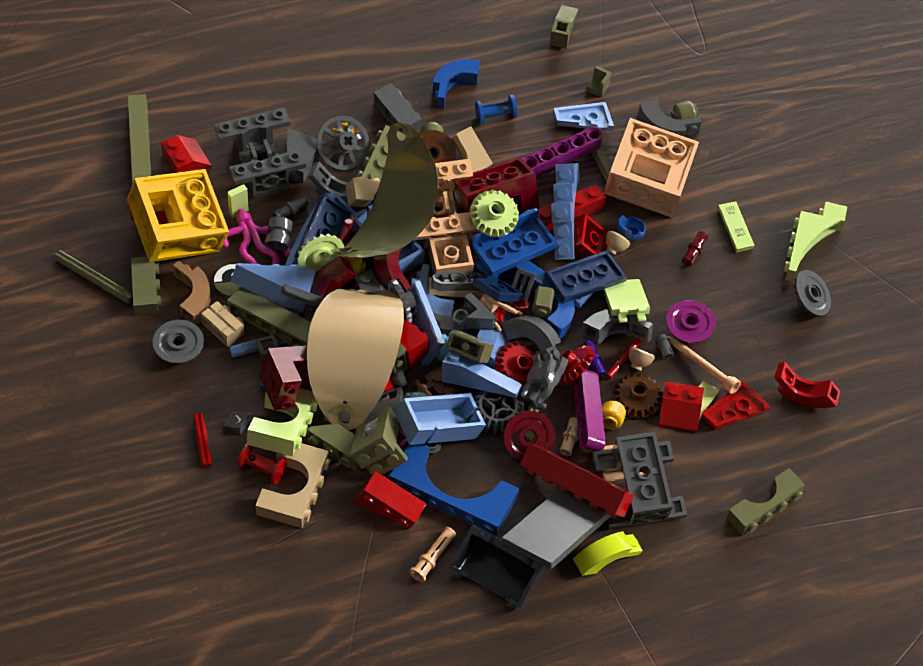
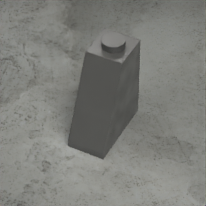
(308, 146)

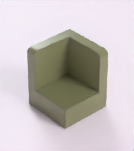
(599, 81)

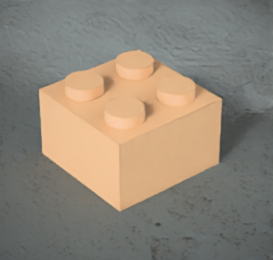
(450, 254)

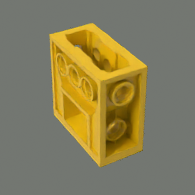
(191, 210)

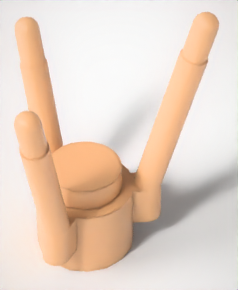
(491, 304)

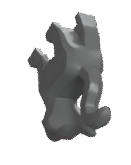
(542, 375)

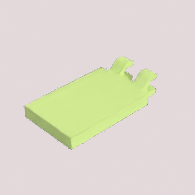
(627, 299)

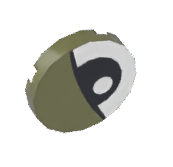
(222, 281)

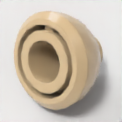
(616, 243)
(640, 358)

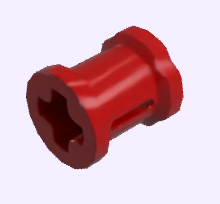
(521, 306)

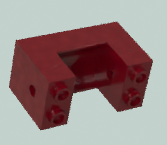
(509, 177)
(284, 374)

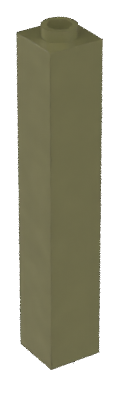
(139, 136)

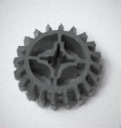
(493, 401)

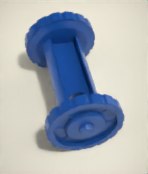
(496, 109)

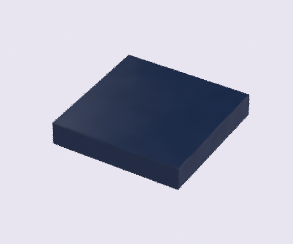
(498, 289)

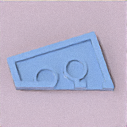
(584, 116)

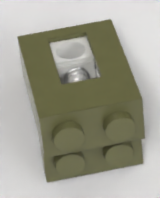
(376, 444)

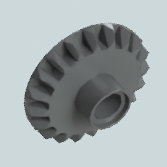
(812, 293)
(407, 298)
(174, 333)

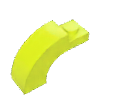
(605, 551)

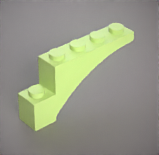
(810, 230)

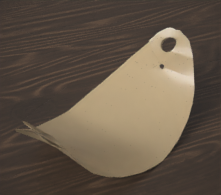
(353, 351)

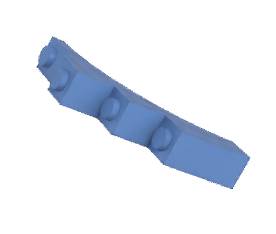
(563, 209)

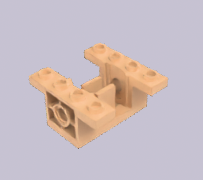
(447, 220)

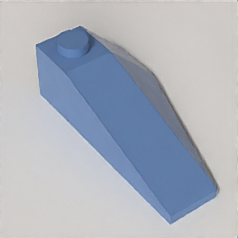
(472, 374)

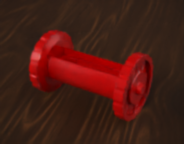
(262, 463)

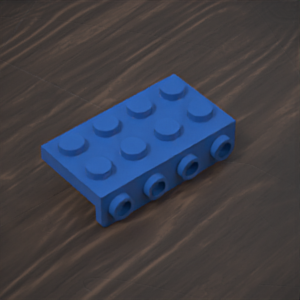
(522, 244)

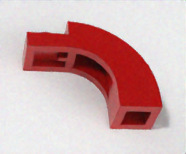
(805, 392)

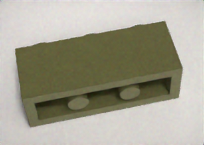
(145, 286)

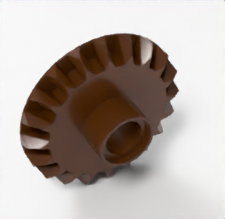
(441, 144)
(642, 404)

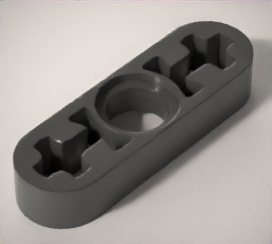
(446, 281)

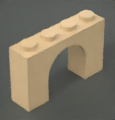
(471, 148)
(295, 508)

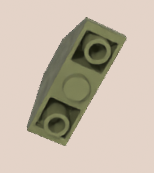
(335, 440)

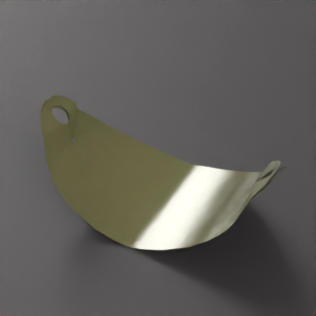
(403, 198)

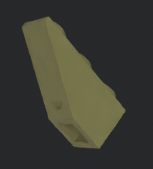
(563, 26)

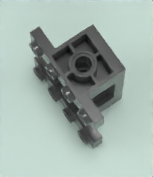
(260, 163)
(651, 493)

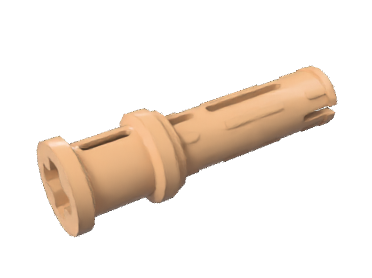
(429, 559)

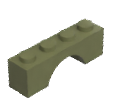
(747, 515)

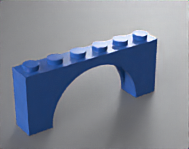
(485, 511)

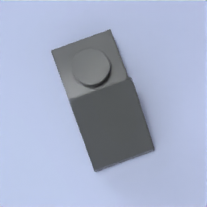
(479, 315)

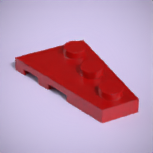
(735, 407)

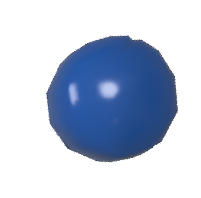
(631, 228)

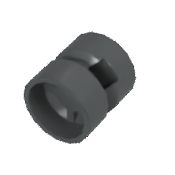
(279, 230)

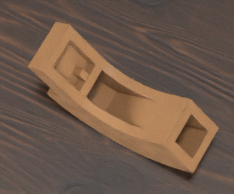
(200, 296)

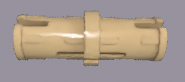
(569, 437)

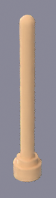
(731, 383)

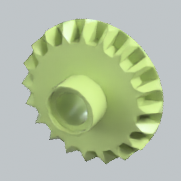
(486, 220)
(317, 252)

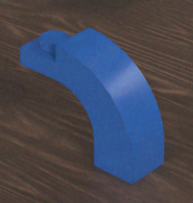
(456, 72)

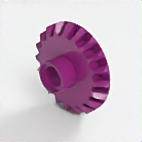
(692, 313)

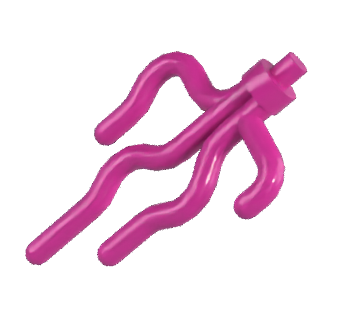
(250, 230)

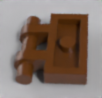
(434, 383)

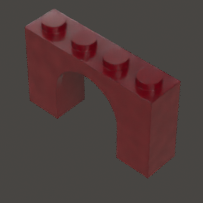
(332, 277)

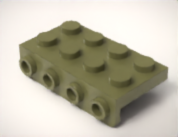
(375, 164)

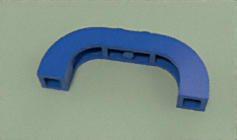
(563, 312)

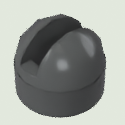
(457, 317)
(399, 379)

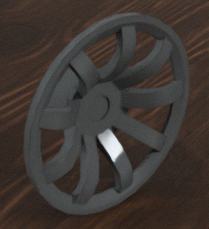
(344, 142)

